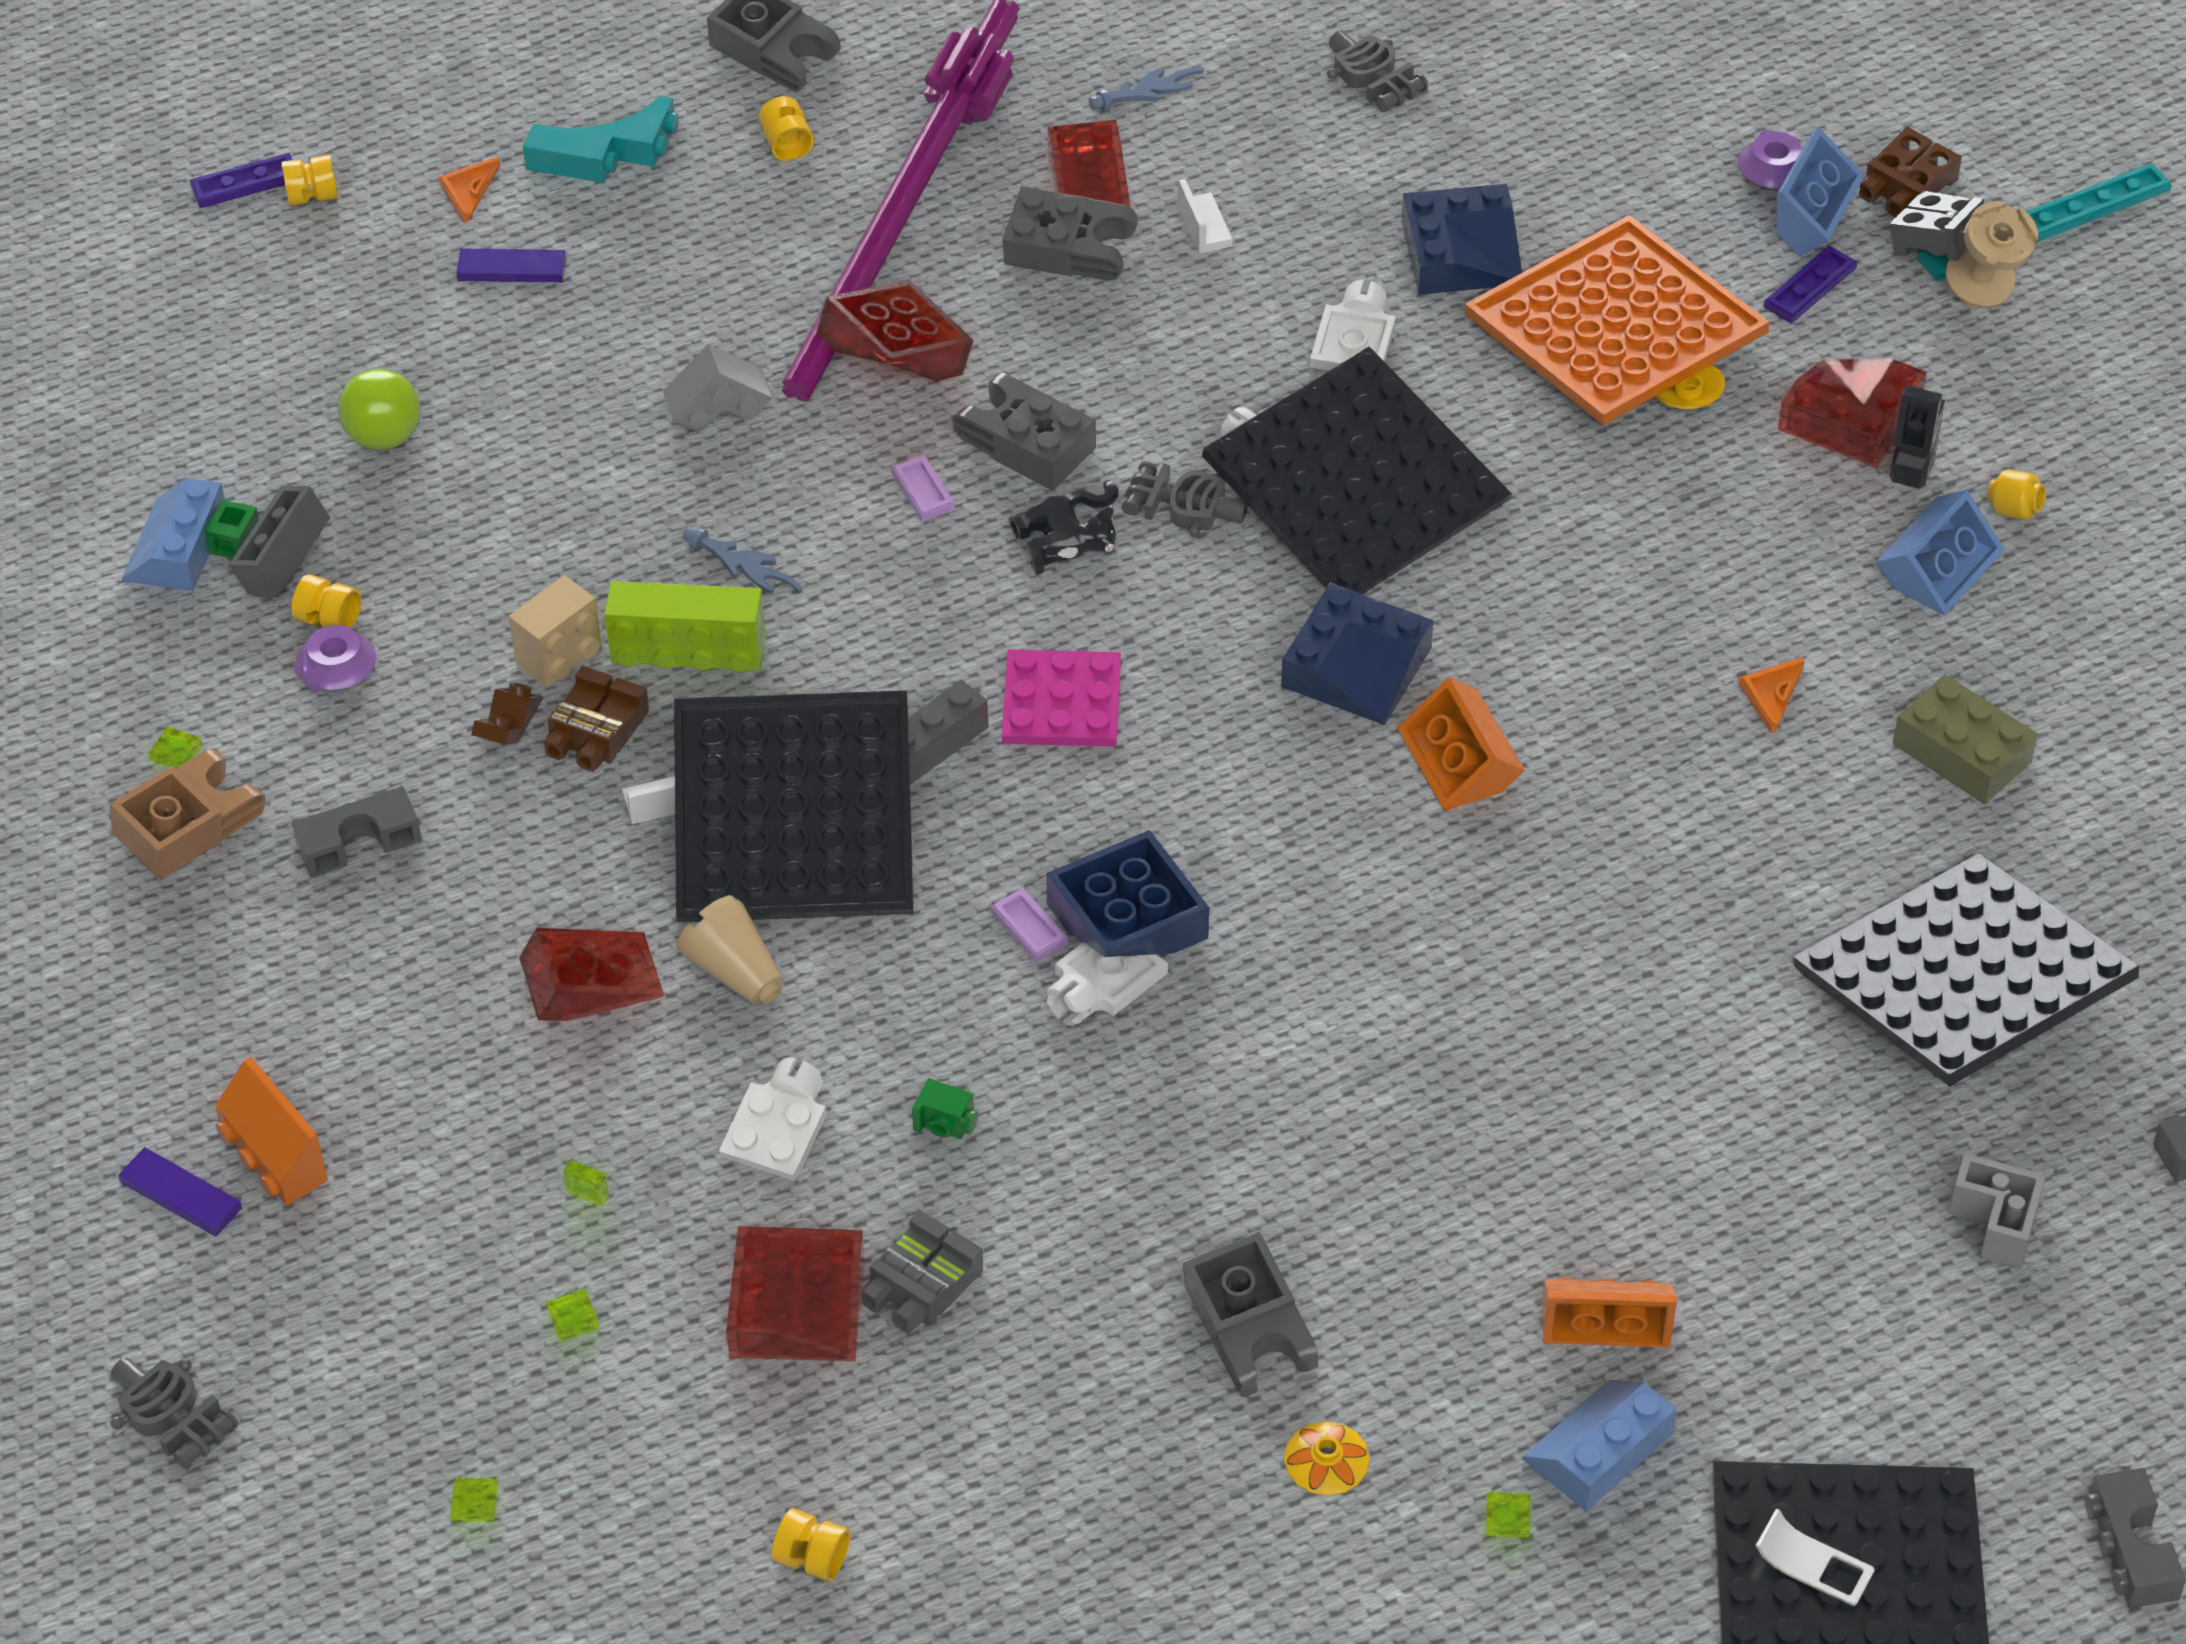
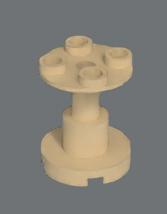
(1997, 244)

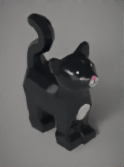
(1062, 531)

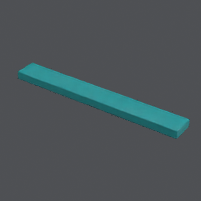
(2080, 208)

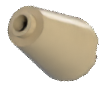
(732, 951)

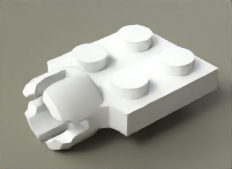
(1353, 327)
(1100, 983)
(777, 1121)

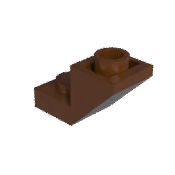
(509, 714)

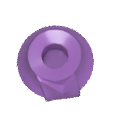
(1769, 158)
(334, 659)

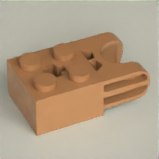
(182, 813)

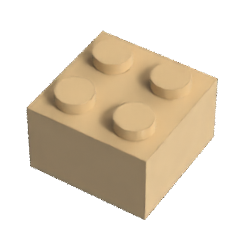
(555, 631)

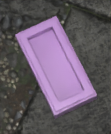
(923, 488)
(1029, 925)

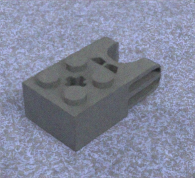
(771, 38)
(1066, 234)
(1028, 431)
(1248, 1309)

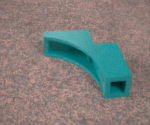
(595, 150)

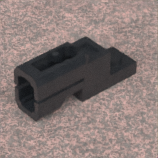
(1916, 436)

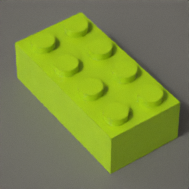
(685, 625)

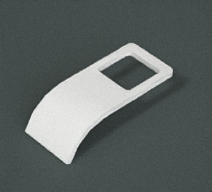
(1806, 1558)

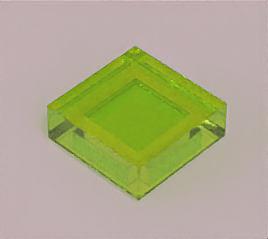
(174, 747)
(586, 1183)
(572, 1315)
(474, 1500)
(1508, 1515)

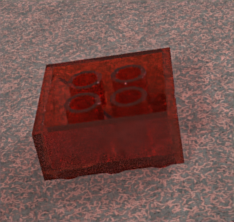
(897, 328)
(1849, 406)
(796, 1294)

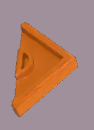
(468, 185)
(1771, 690)

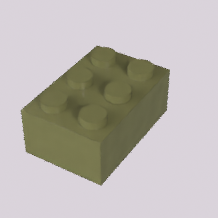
(1964, 739)

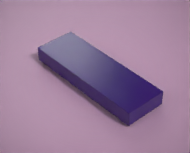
(239, 181)
(511, 265)
(1810, 284)
(180, 1191)

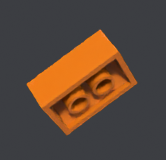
(1460, 746)
(270, 1134)
(1608, 1312)

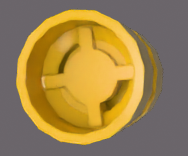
(786, 128)
(309, 180)
(323, 604)
(814, 1545)

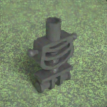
(1371, 66)
(1204, 494)
(153, 1409)

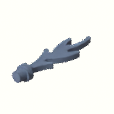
(1146, 89)
(748, 561)

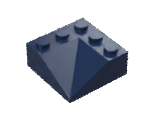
(1461, 238)
(1357, 653)
(1128, 900)

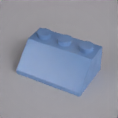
(1815, 194)
(174, 537)
(1942, 552)
(1603, 1440)

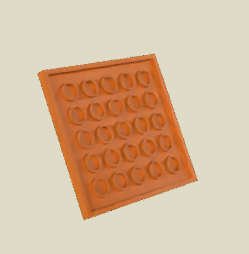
(1616, 319)

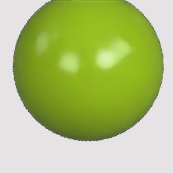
(379, 409)

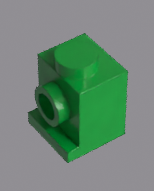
(230, 528)
(944, 1110)

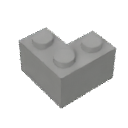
(715, 383)
(2004, 1200)

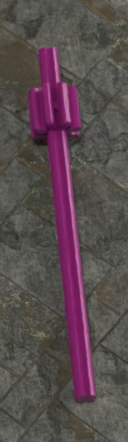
(964, 85)

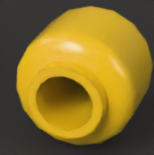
(2017, 494)

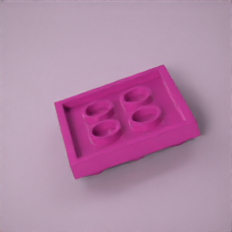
(1061, 698)

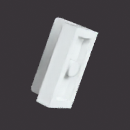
(1203, 220)
(650, 800)

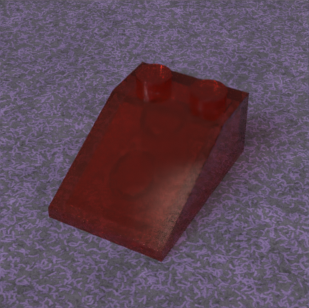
(1088, 161)
(587, 972)

